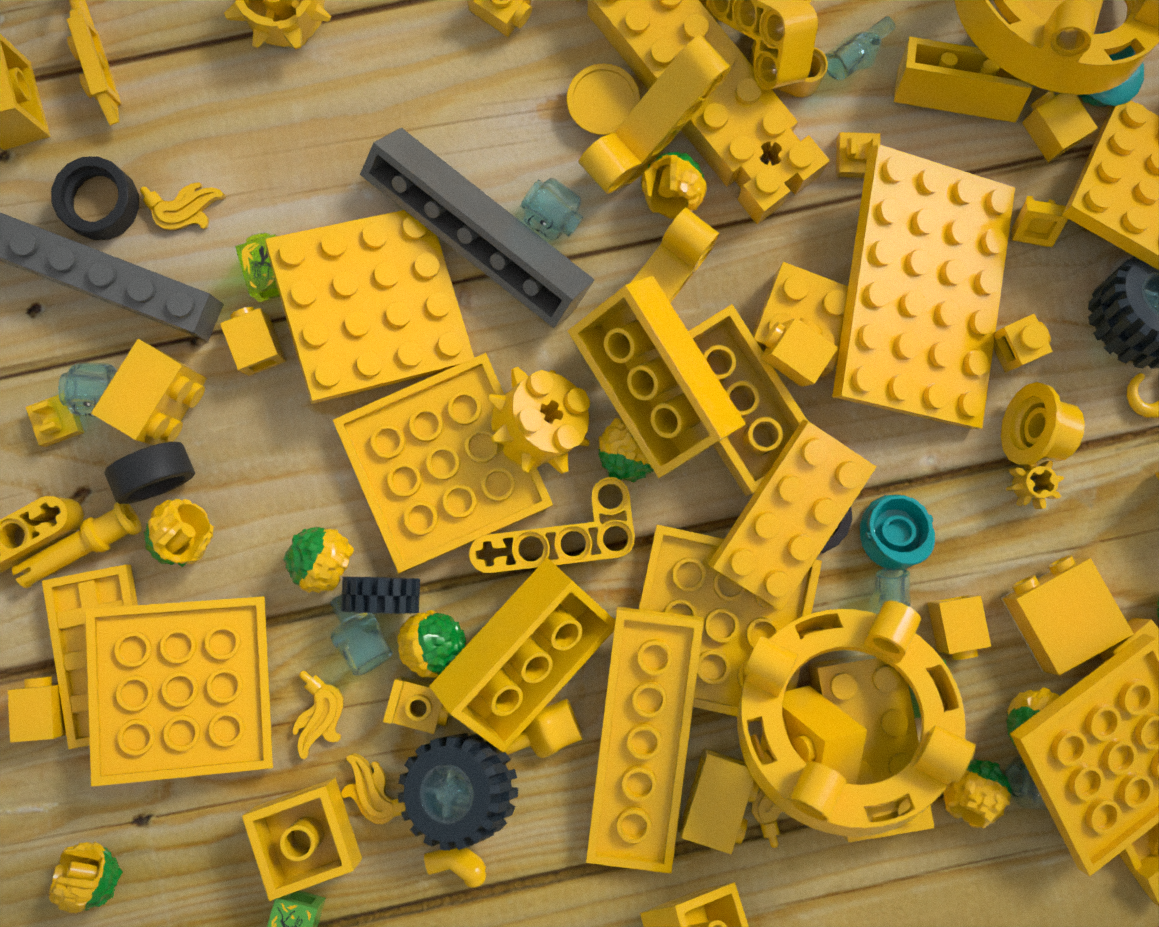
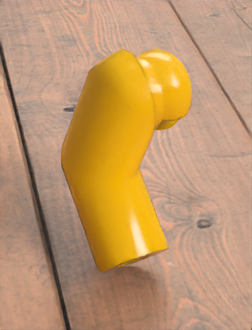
(462, 862)

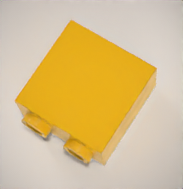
(1066, 614)

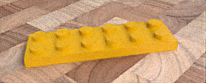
(644, 739)

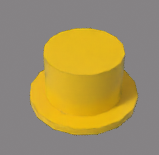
(1040, 426)

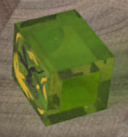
(257, 267)

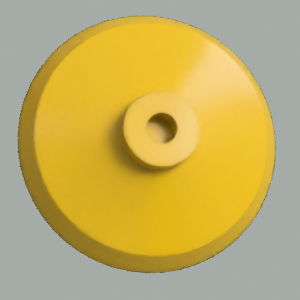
(602, 98)

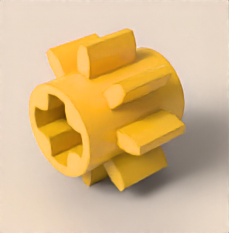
(1046, 481)

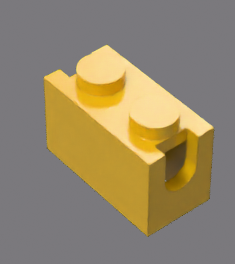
(718, 802)

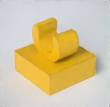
(853, 153)
(1039, 222)
(53, 421)

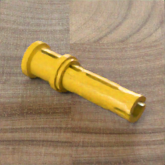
(93, 536)

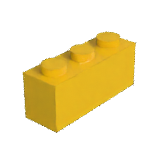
(958, 81)

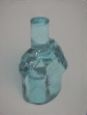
(858, 50)
(891, 585)
(359, 640)

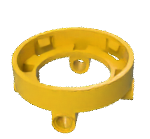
(1062, 51)
(816, 792)

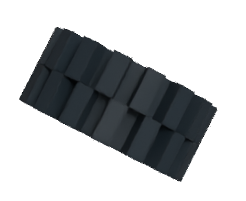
(380, 595)

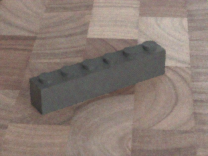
(476, 226)
(108, 278)

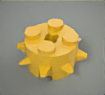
(279, 21)
(540, 419)

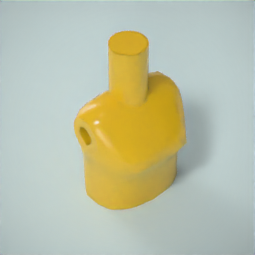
(549, 731)

